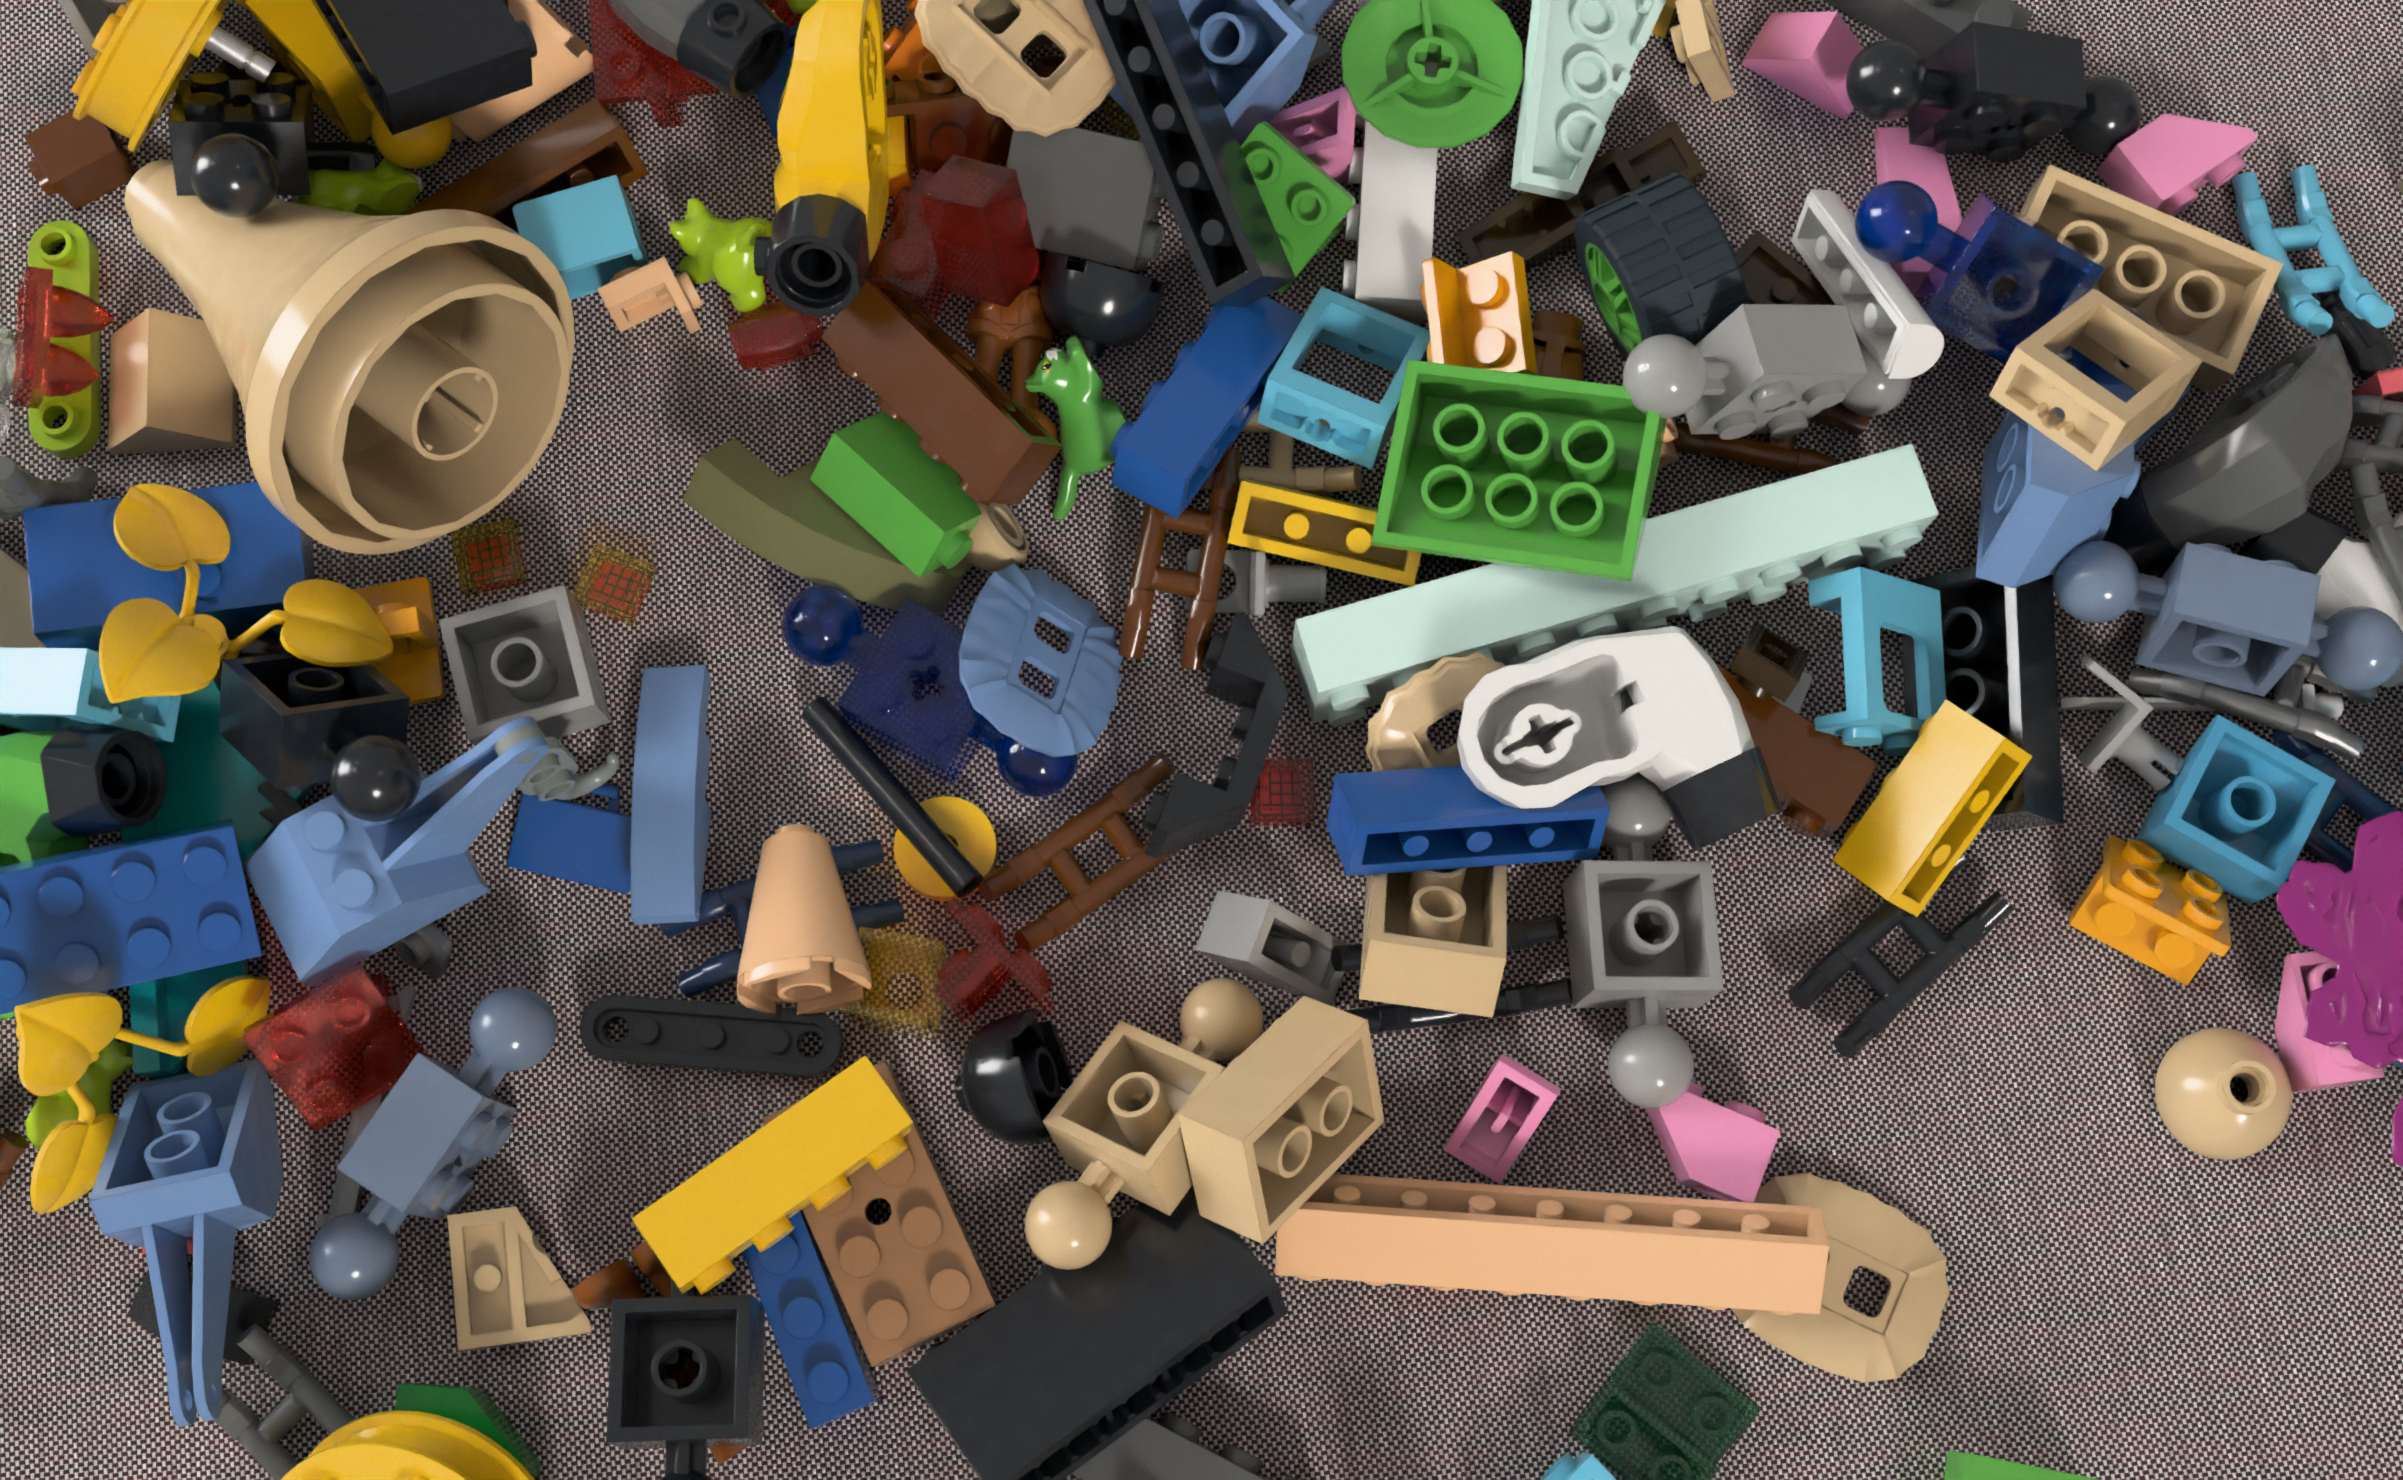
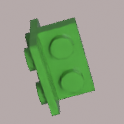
(1297, 194)

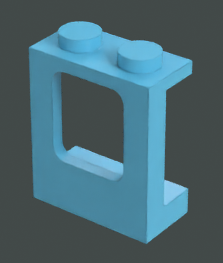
(1866, 605)

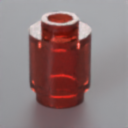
(774, 336)

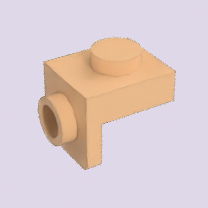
(647, 291)

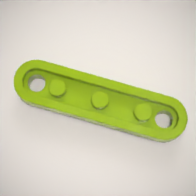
(78, 270)

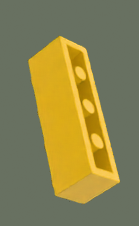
(774, 1175)

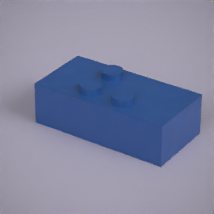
(83, 573)

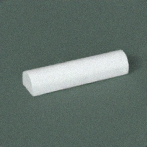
(1877, 300)

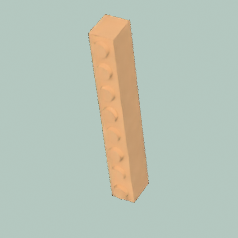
(1559, 1243)

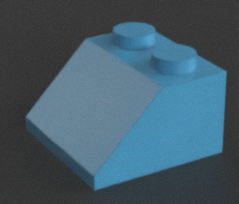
(2237, 811)

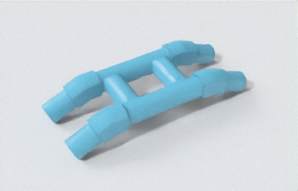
(2315, 231)

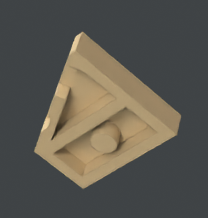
(1702, 48)
(507, 1283)

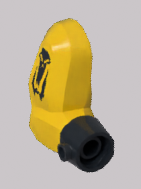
(833, 160)

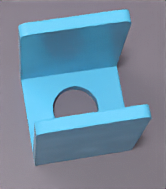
(584, 233)

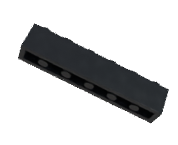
(1192, 149)

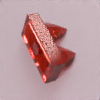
(44, 313)

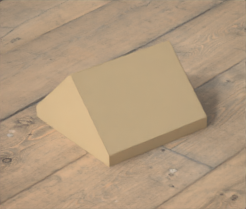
(168, 387)

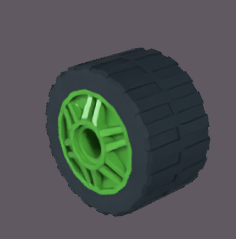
(1658, 264)

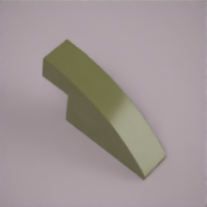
(807, 531)

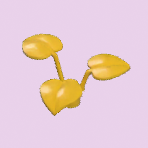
(156, 653)
(66, 1035)

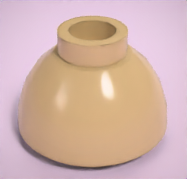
(996, 540)

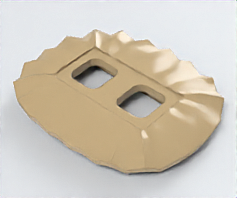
(992, 68)
(1400, 727)
(1870, 1236)

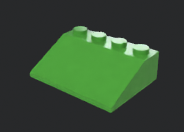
(1519, 471)

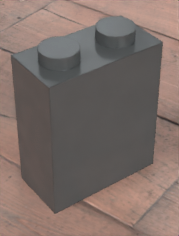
(1090, 195)

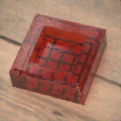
(1284, 794)

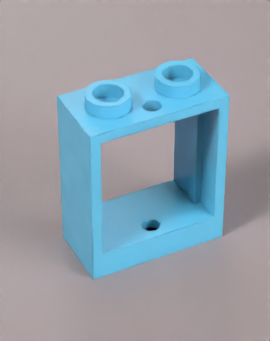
(1356, 425)
(66, 689)

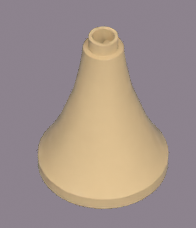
(378, 360)

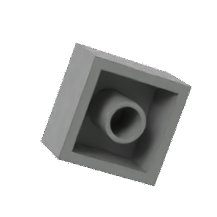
(523, 662)

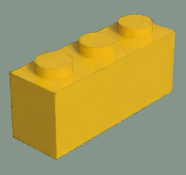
(1316, 532)
(1931, 808)

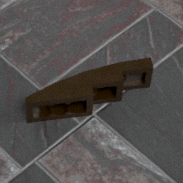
(1545, 226)

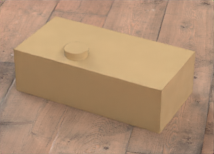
(2174, 273)

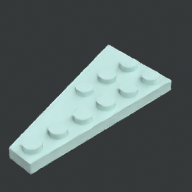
(1572, 78)

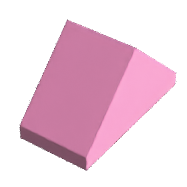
(1807, 56)
(1322, 131)
(1501, 1118)

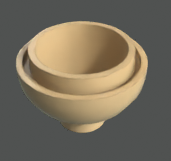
(2197, 1096)

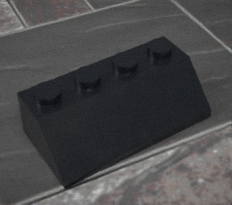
(2004, 675)

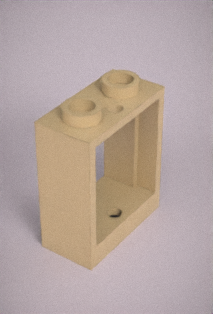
(2095, 420)

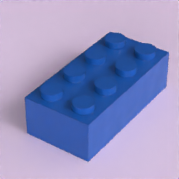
(124, 914)

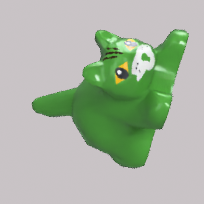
(1085, 416)

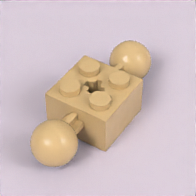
(1124, 1123)

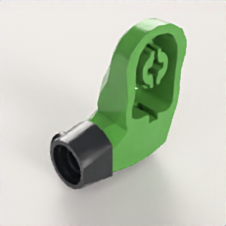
(74, 787)

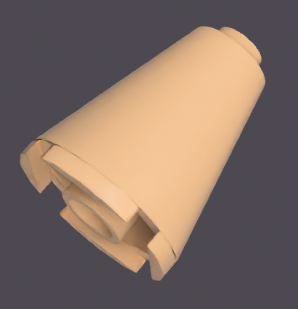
(559, 63)
(800, 930)

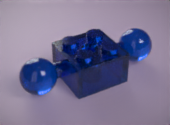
(1991, 242)
(883, 698)

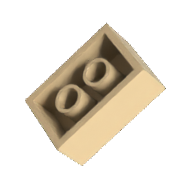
(1435, 939)
(1282, 1118)

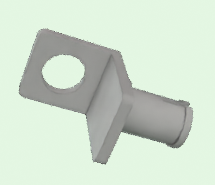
(1264, 582)
(2126, 738)

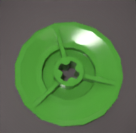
(1475, 77)

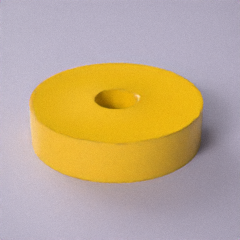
(964, 825)

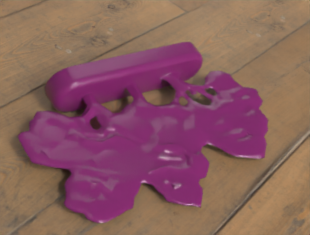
(2359, 926)

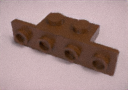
(951, 122)

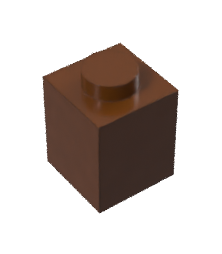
(78, 159)

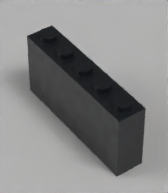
(431, 54)
(1097, 1345)

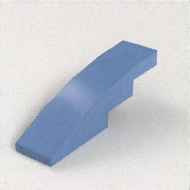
(669, 795)

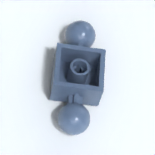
(2229, 617)
(430, 1142)

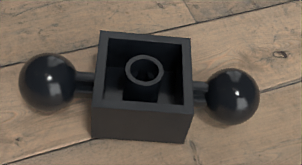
(1993, 93)
(242, 138)
(319, 726)
(721, 1405)

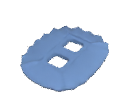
(1003, 636)

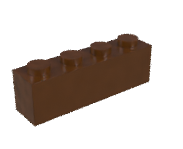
(562, 155)
(941, 394)
(1809, 769)

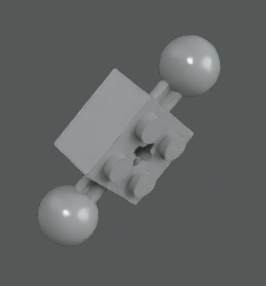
(1761, 372)
(1617, 969)

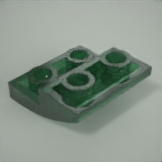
(1663, 1412)

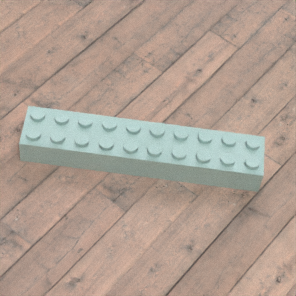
(1684, 566)

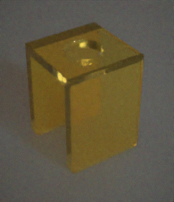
(892, 955)

